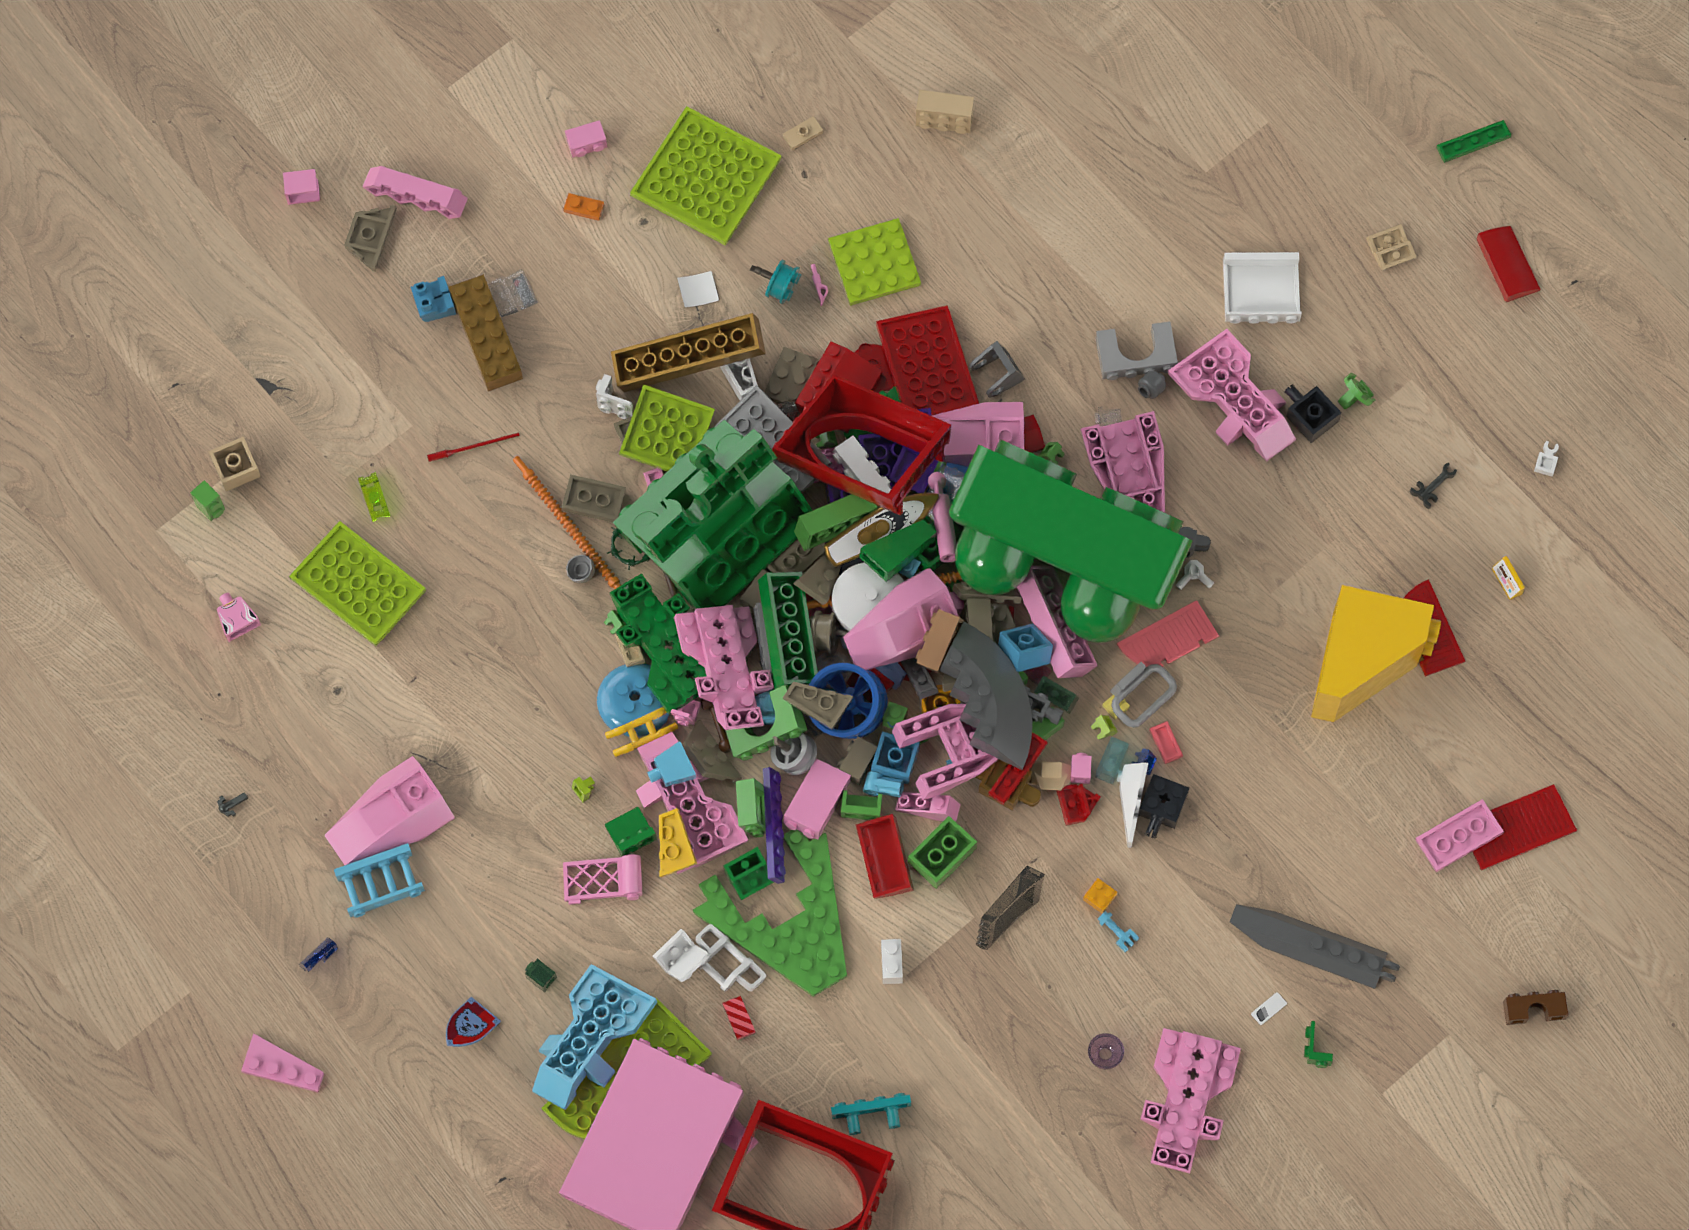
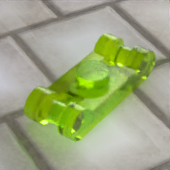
(373, 496)

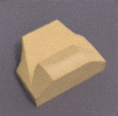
(1051, 775)

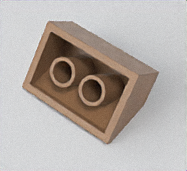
(938, 640)

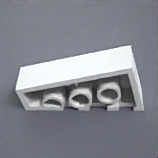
(740, 377)
(856, 465)

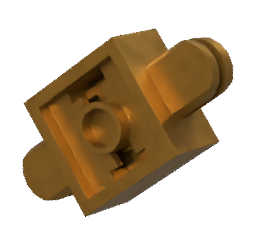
(1024, 792)

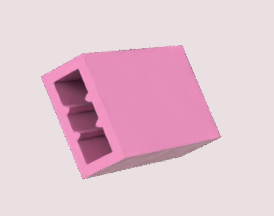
(816, 799)

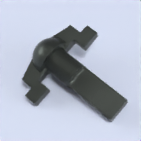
(225, 807)

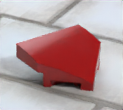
(1076, 803)

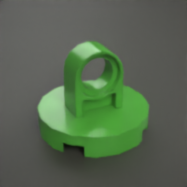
(1356, 392)

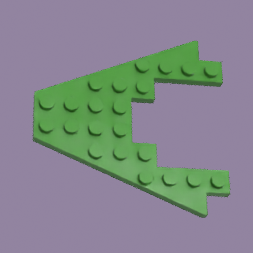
(804, 947)

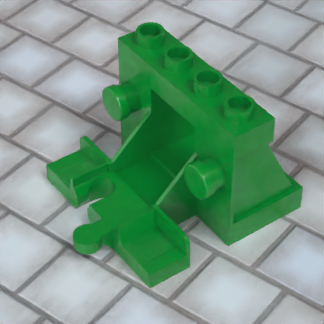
(716, 516)

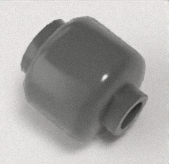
(1151, 385)

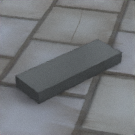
(919, 678)

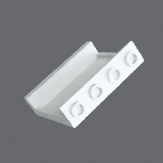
(1261, 287)

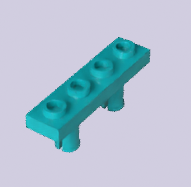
(879, 1104)

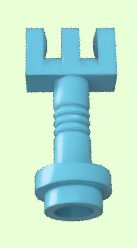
(1124, 937)

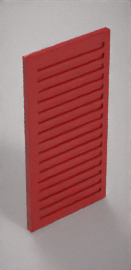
(1526, 826)

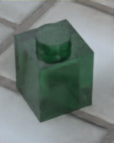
(540, 974)

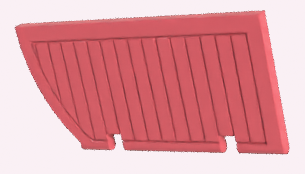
(1170, 637)

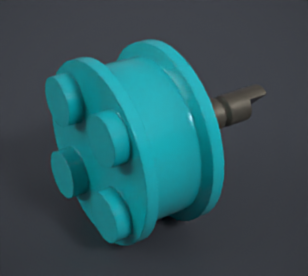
(780, 281)

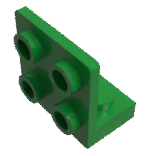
(630, 831)

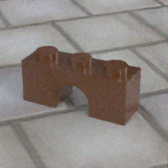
(1551, 1003)

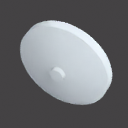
(858, 593)

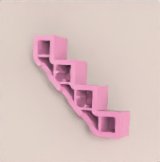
(421, 192)

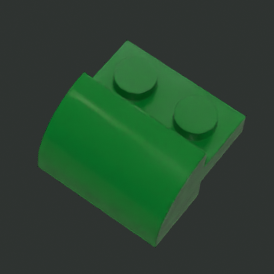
(748, 873)

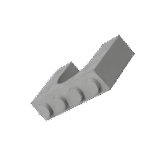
(1116, 365)

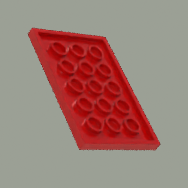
(927, 361)

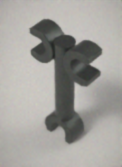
(1425, 494)

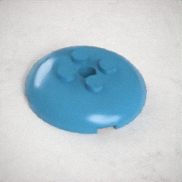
(615, 702)

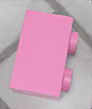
(586, 139)

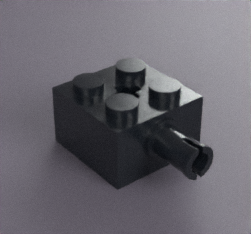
(1304, 409)
(1158, 812)

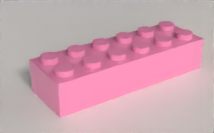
(1042, 598)

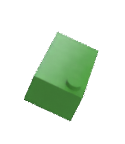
(830, 520)

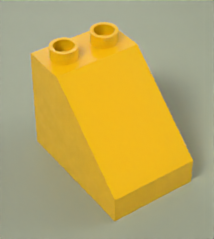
(1369, 647)

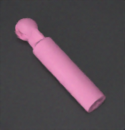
(943, 522)

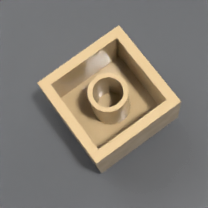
(234, 464)

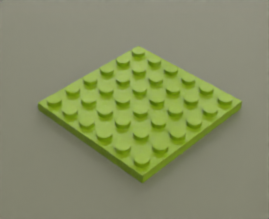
(705, 175)

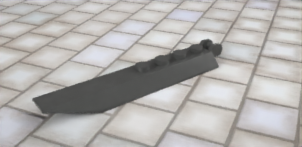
(1313, 945)

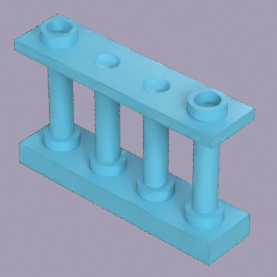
(365, 867)

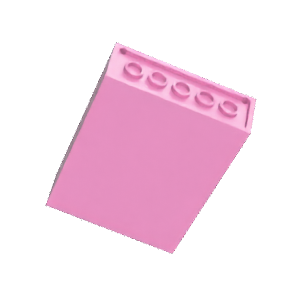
(652, 1140)

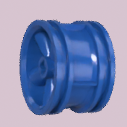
(873, 711)

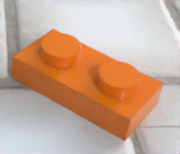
(583, 206)

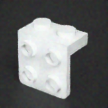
(609, 403)
(680, 956)

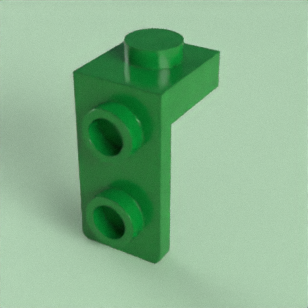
(1319, 1059)

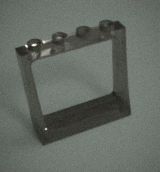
(1012, 904)

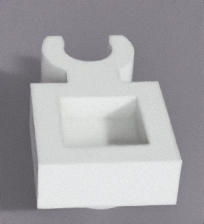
(1546, 461)

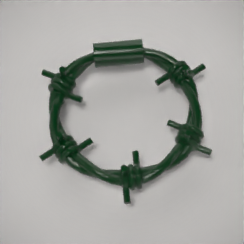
(615, 552)

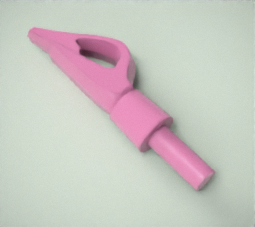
(817, 282)

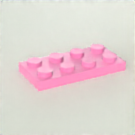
(1459, 835)

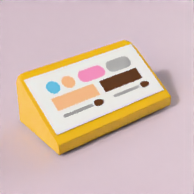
(1508, 578)

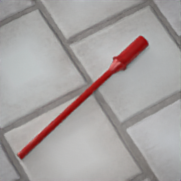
(446, 453)

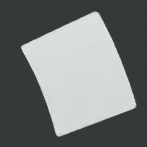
(698, 289)

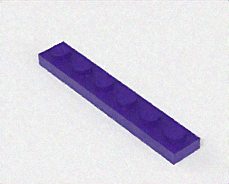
(773, 825)

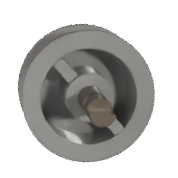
(795, 754)

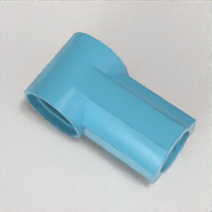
(877, 783)

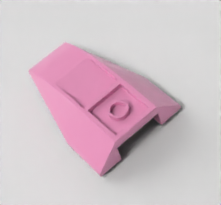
(984, 426)
(1129, 458)
(899, 622)
(391, 813)

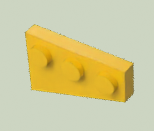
(675, 846)

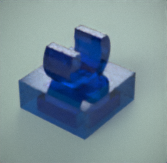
(1146, 756)

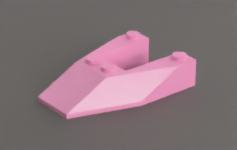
(956, 737)

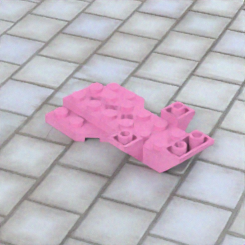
(1247, 410)
(730, 684)
(717, 818)
(1182, 1119)

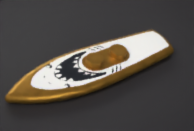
(876, 525)

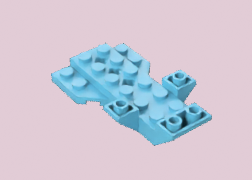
(579, 1052)

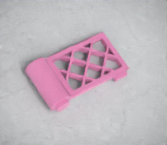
(628, 880)

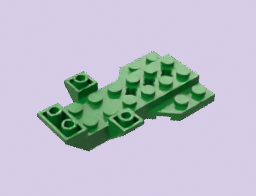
(653, 628)

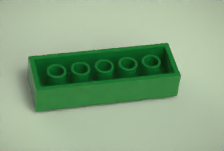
(787, 629)

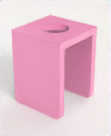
(301, 186)

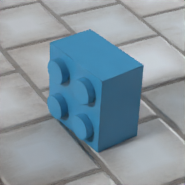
(1026, 647)
(893, 761)

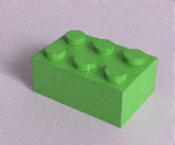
(942, 852)

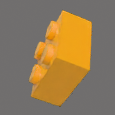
(1100, 895)

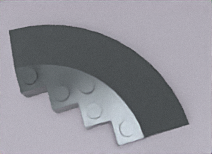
(993, 696)

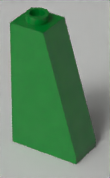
(898, 549)

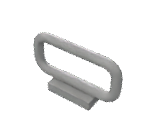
(1130, 682)

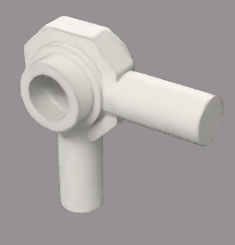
(1194, 570)

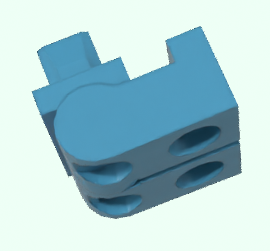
(433, 299)

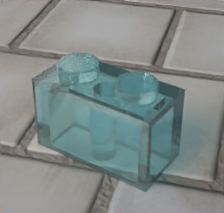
(1112, 760)

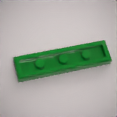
(1473, 141)

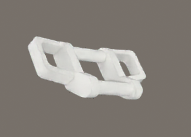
(736, 974)

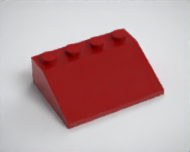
(842, 363)

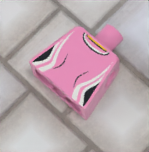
(236, 617)

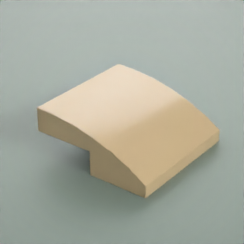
(1391, 247)

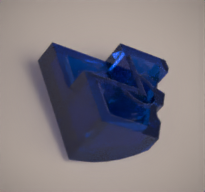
(321, 952)

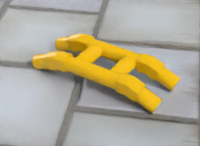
(636, 742)

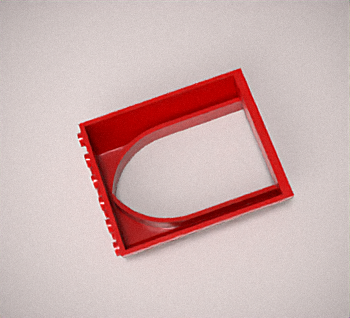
(851, 406)
(862, 1160)

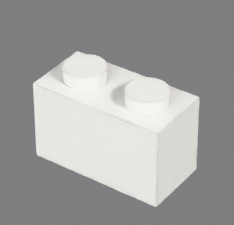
(891, 961)

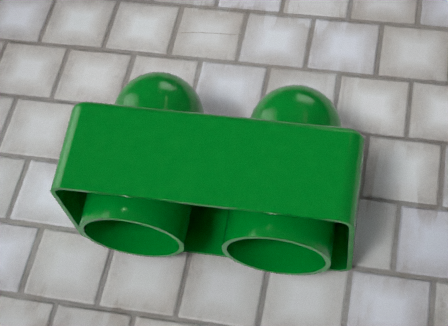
(1111, 546)

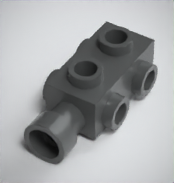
(1042, 703)

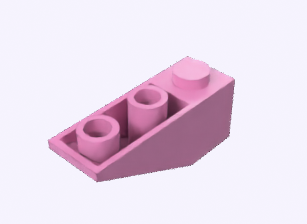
(934, 808)

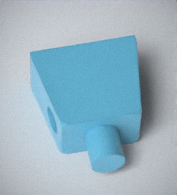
(672, 766)

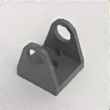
(1010, 379)

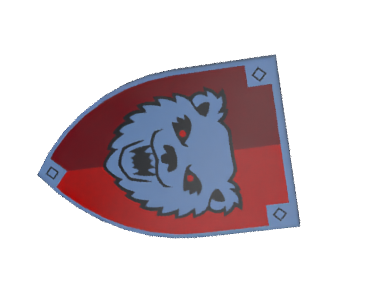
(469, 1024)

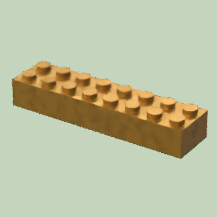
(688, 352)

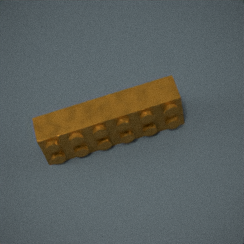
(485, 332)

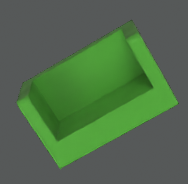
(861, 806)

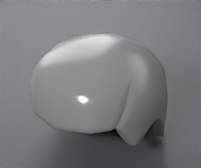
(580, 568)

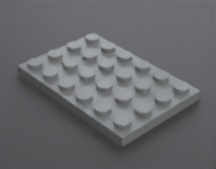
(763, 415)

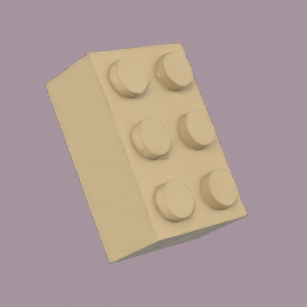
(944, 111)

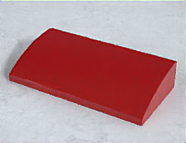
(1507, 263)
(884, 857)

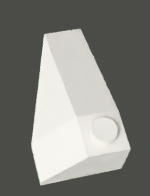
(1131, 789)

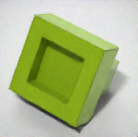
(1106, 726)
(583, 788)

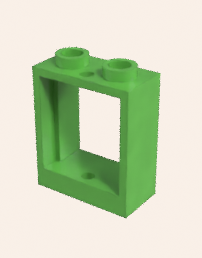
(751, 807)

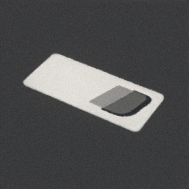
(1269, 1008)

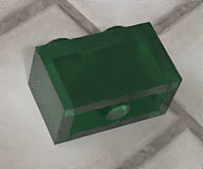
(1057, 694)

